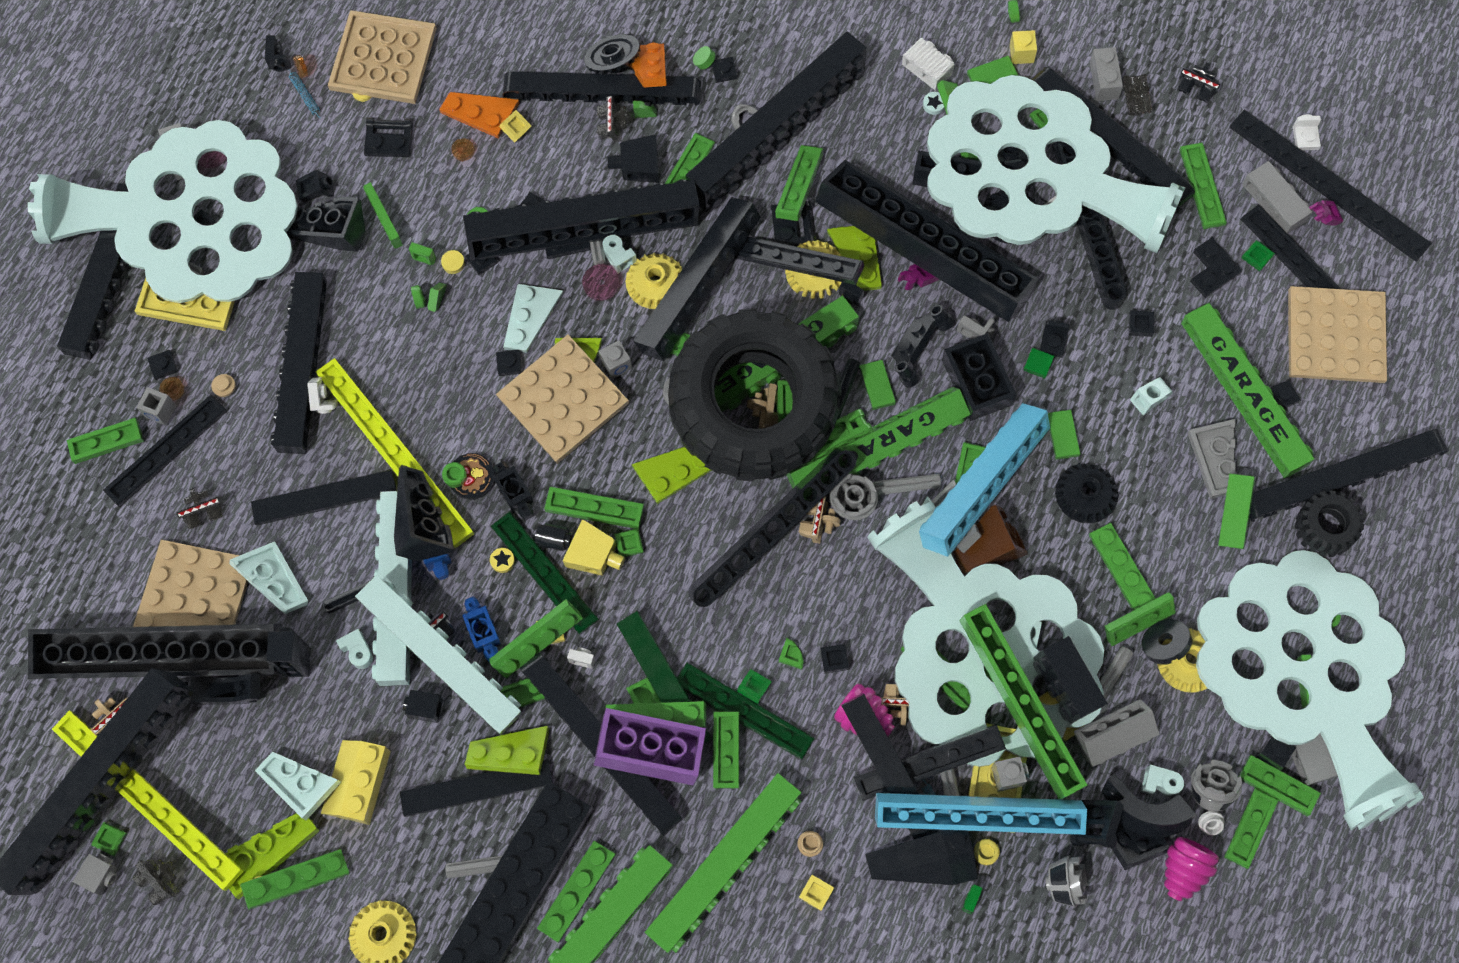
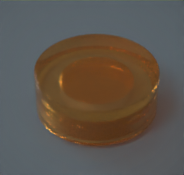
(300, 66)
(462, 149)
(173, 387)

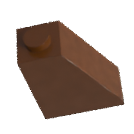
(997, 543)

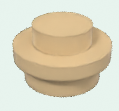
(223, 385)
(810, 843)

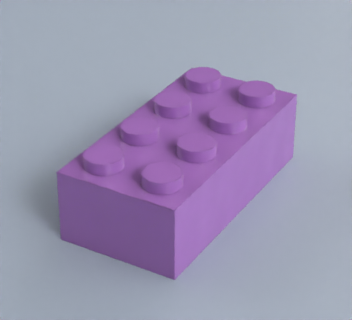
(650, 746)

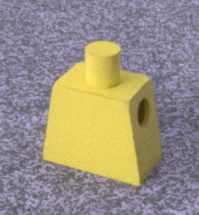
(592, 551)

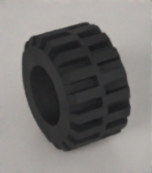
(1342, 510)

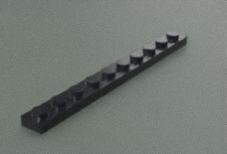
(1330, 185)

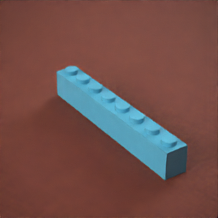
(984, 479)
(980, 813)

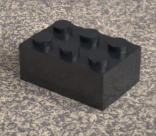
(979, 376)
(1069, 680)

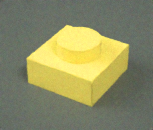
(515, 126)
(816, 892)

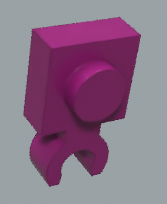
(1327, 212)
(916, 275)

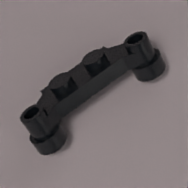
(916, 339)

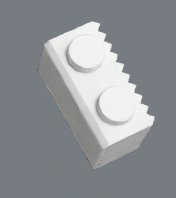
(928, 63)

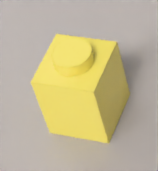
(1023, 47)

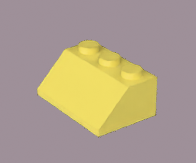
(361, 772)

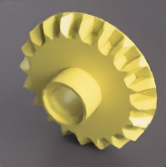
(810, 283)
(643, 289)
(1180, 672)
(399, 936)

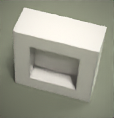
(581, 657)

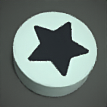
(933, 103)

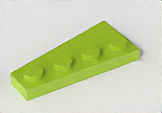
(270, 849)

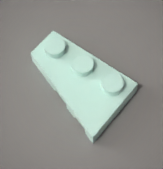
(529, 313)
(271, 576)
(297, 784)

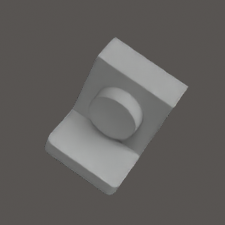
(972, 328)

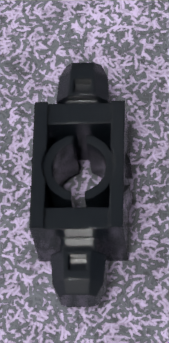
(506, 475)

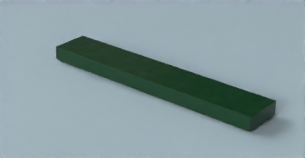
(541, 568)
(653, 661)
(750, 714)

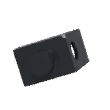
(637, 160)

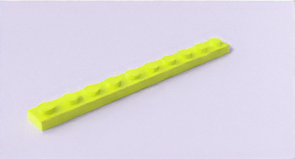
(386, 441)
(159, 811)

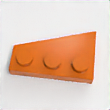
(650, 65)
(479, 111)

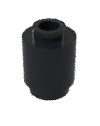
(553, 536)

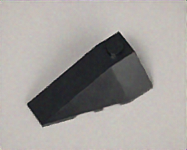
(331, 224)
(418, 524)
(932, 859)

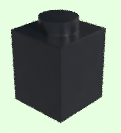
(423, 706)
(1275, 753)

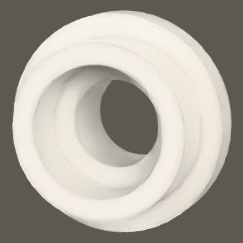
(1215, 826)

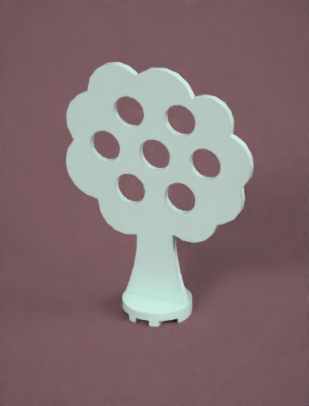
(1136, 207)
(72, 209)
(923, 672)
(1366, 777)

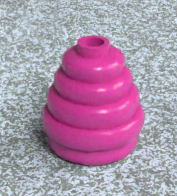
(875, 702)
(1188, 868)

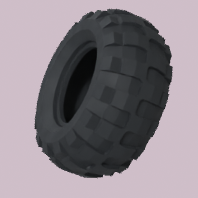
(764, 340)

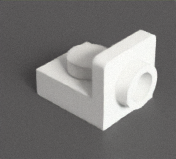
(1306, 132)
(317, 393)

